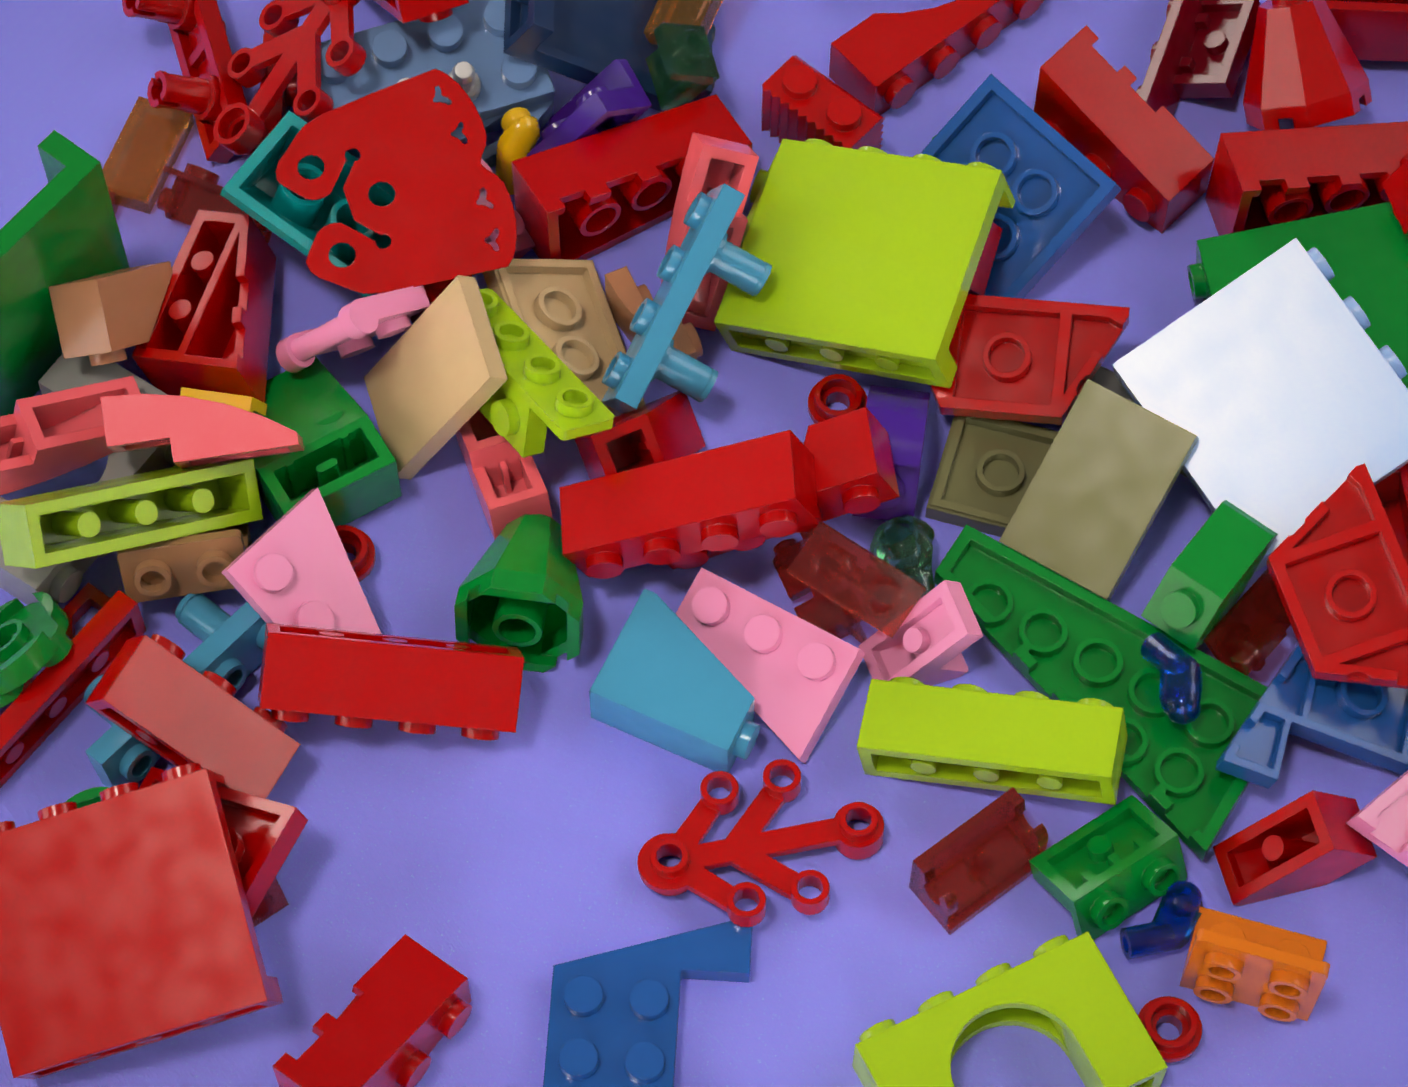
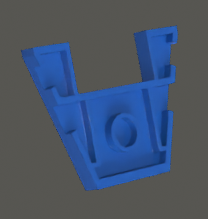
(1342, 716)
(620, 1008)

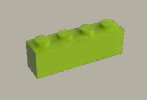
(127, 512)
(993, 740)

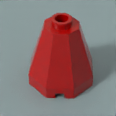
(1301, 67)

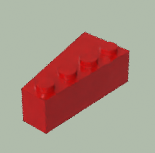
(1301, 172)
(614, 181)

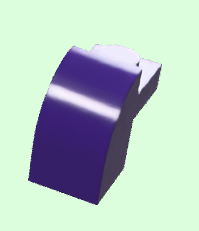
(905, 419)

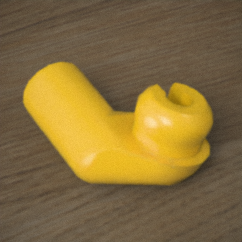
(516, 141)

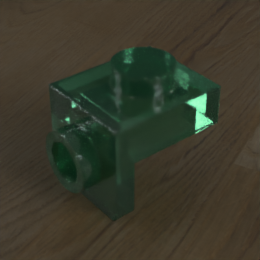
(681, 64)

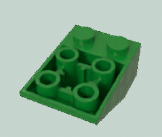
(340, 449)

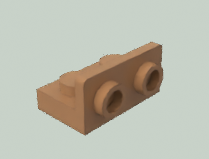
(182, 564)

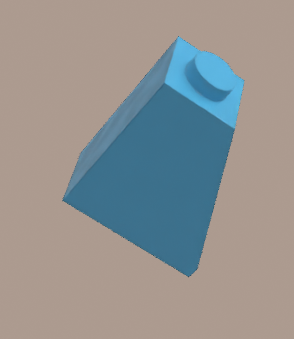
(673, 690)

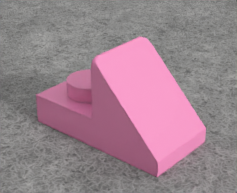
(928, 640)

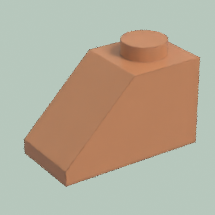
(109, 311)

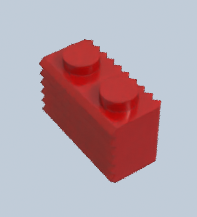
(807, 105)

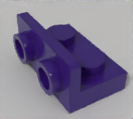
(604, 103)

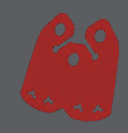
(435, 179)

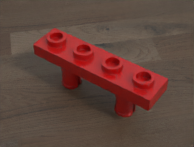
(203, 59)

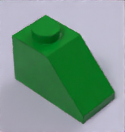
(1209, 575)

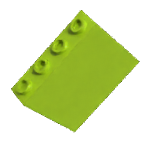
(864, 260)

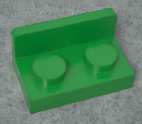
(1111, 866)

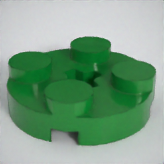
(30, 640)

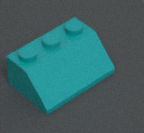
(289, 215)

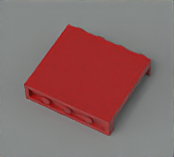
(123, 925)

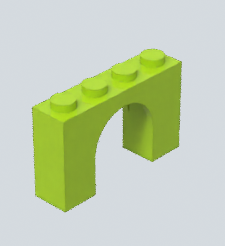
(1059, 992)

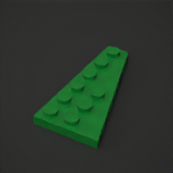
(1089, 648)

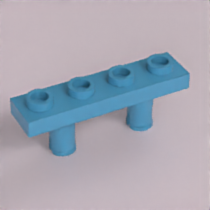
(656, 321)
(229, 648)

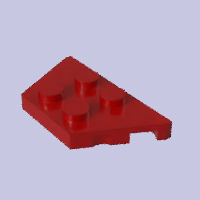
(1026, 357)
(1347, 588)

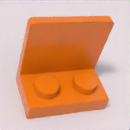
(1255, 966)

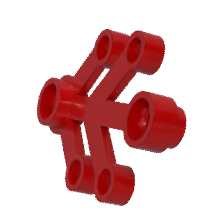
(296, 51)
(752, 848)

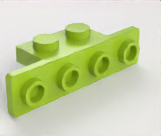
(538, 388)

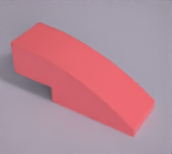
(707, 166)
(194, 427)
(55, 433)
(501, 477)

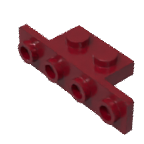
(1199, 51)

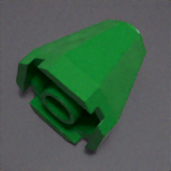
(524, 595)

